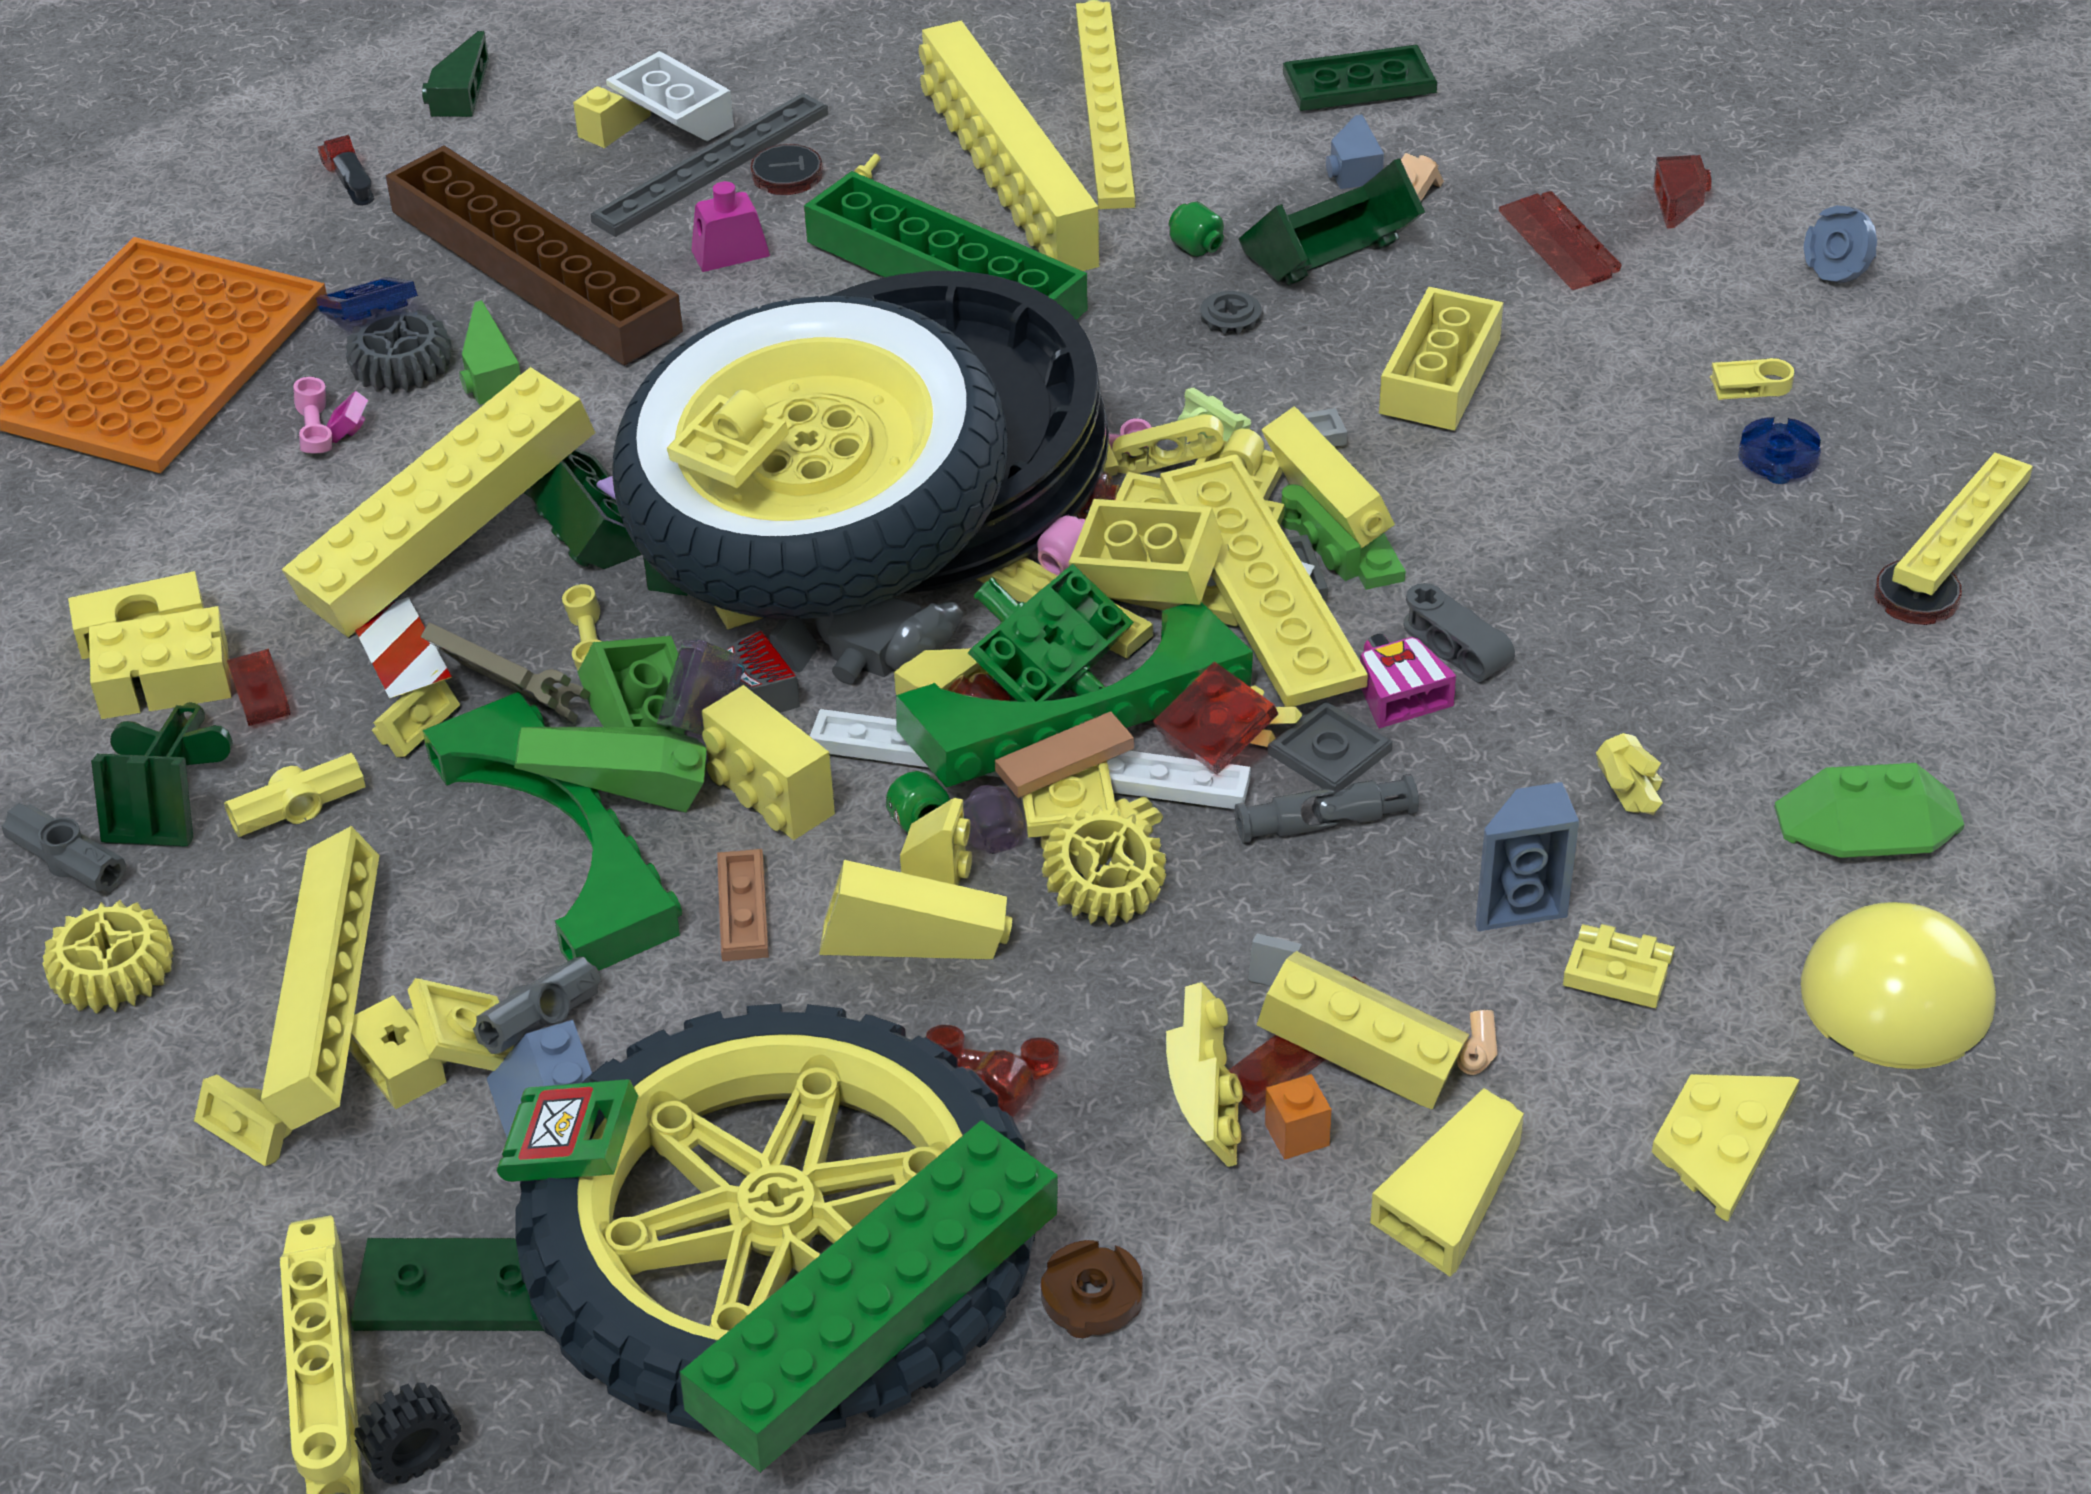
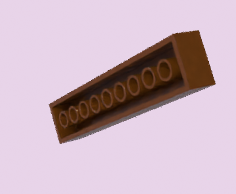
(535, 254)

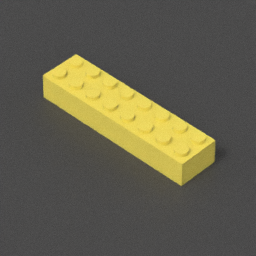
(438, 501)

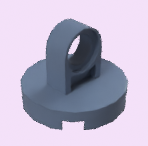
(1840, 244)

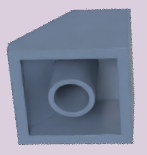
(538, 1059)

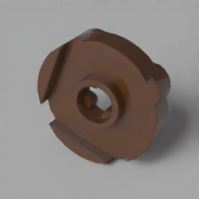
(1098, 1312)

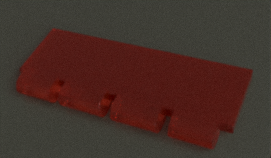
(1561, 239)

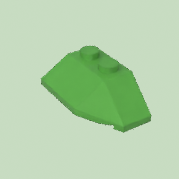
(1870, 811)

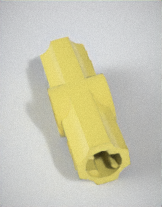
(294, 794)

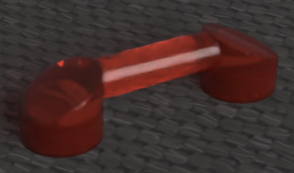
(1038, 1053)

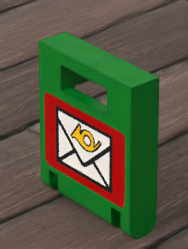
(555, 1127)

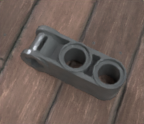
(1456, 633)

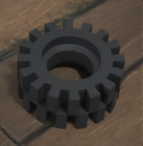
(407, 1433)

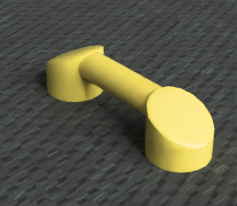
(583, 612)

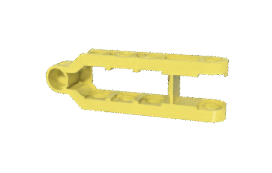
(321, 1399)

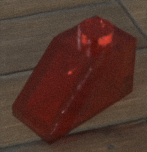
(1680, 186)

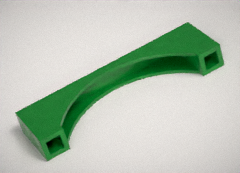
(966, 734)
(623, 898)

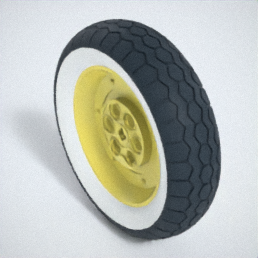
(866, 495)

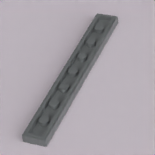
(708, 165)

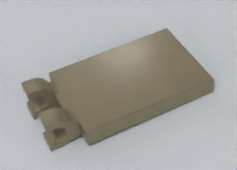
(508, 673)

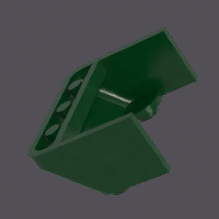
(1335, 227)

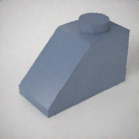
(1354, 155)

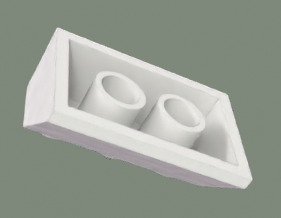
(677, 95)

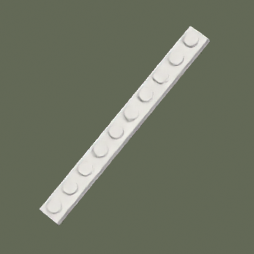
(1129, 773)

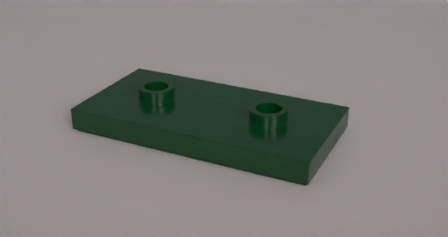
(1359, 77)
(442, 1286)

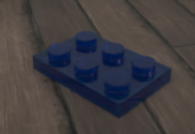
(357, 301)

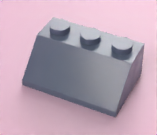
(1528, 859)

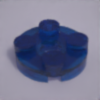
(1764, 453)

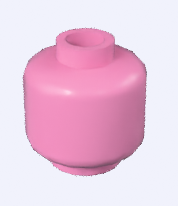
(1058, 543)

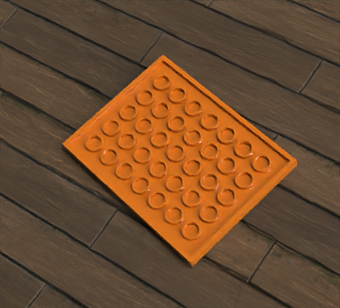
(149, 352)

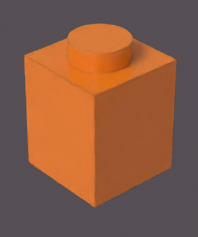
(1297, 1116)

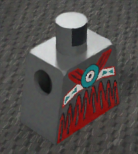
(766, 672)

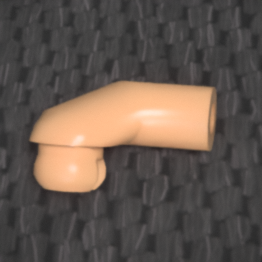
(1482, 1046)

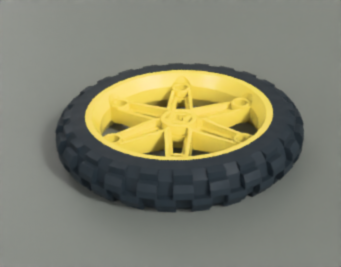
(583, 1262)

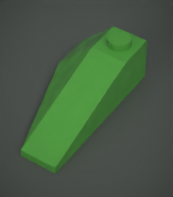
(629, 680)
(623, 761)

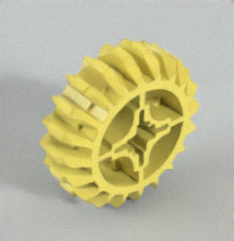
(1118, 886)
(107, 956)

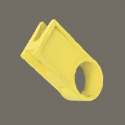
(1747, 378)

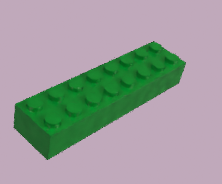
(905, 235)
(868, 1295)

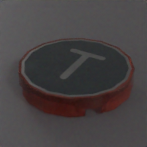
(786, 169)
(1917, 606)

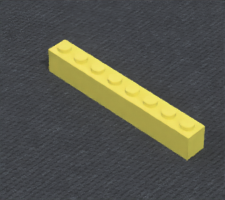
(321, 980)

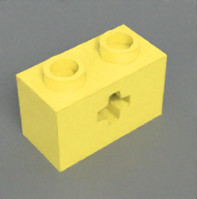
(393, 1053)

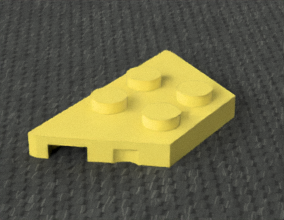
(1722, 1132)

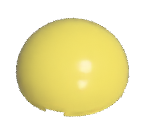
(1899, 986)

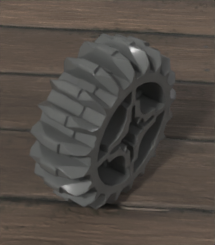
(398, 350)

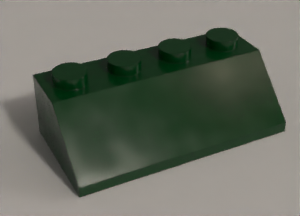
(582, 512)

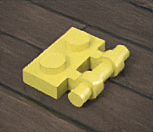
(1618, 965)

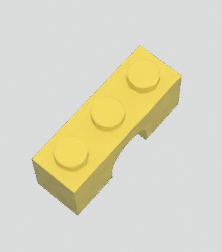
(133, 602)

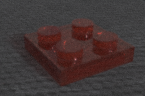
(1215, 717)

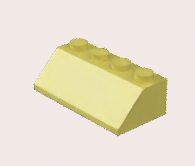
(1361, 1029)

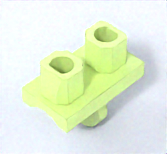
(1200, 404)

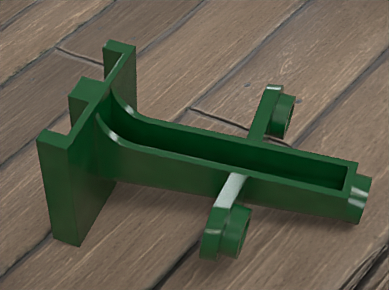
(145, 785)

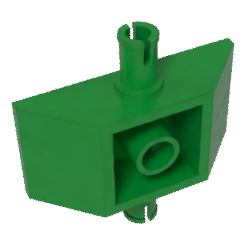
(1050, 638)

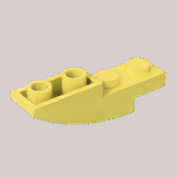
(1198, 1074)

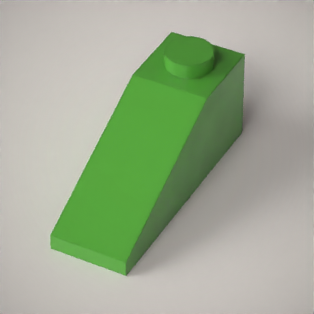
(486, 357)

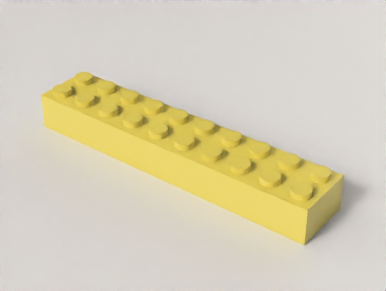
(1009, 147)

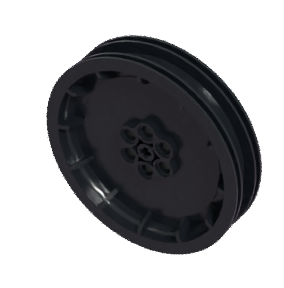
(1047, 396)

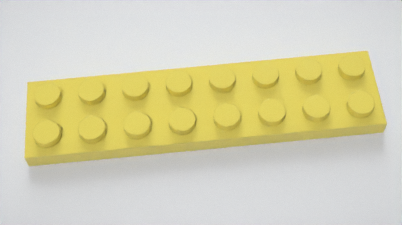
(1268, 586)

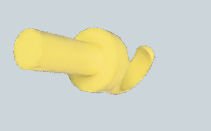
(868, 167)

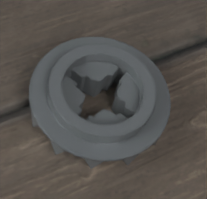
(1244, 310)

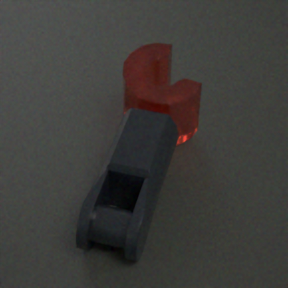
(340, 156)

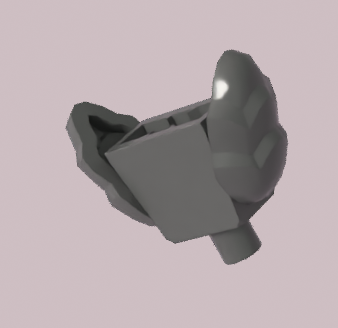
(885, 635)

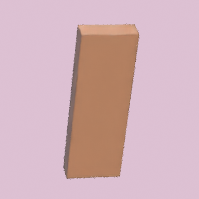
(1064, 754)
(742, 905)

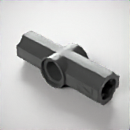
(64, 847)
(537, 1005)

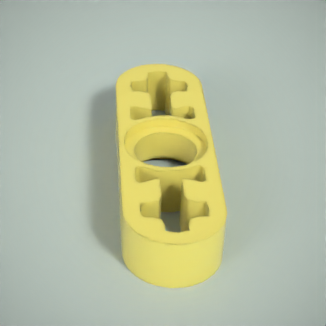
(1174, 431)

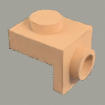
(1422, 173)

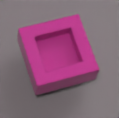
(347, 417)

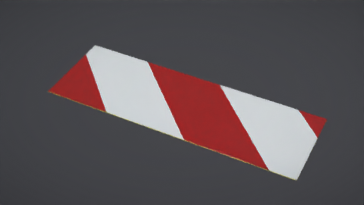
(399, 652)

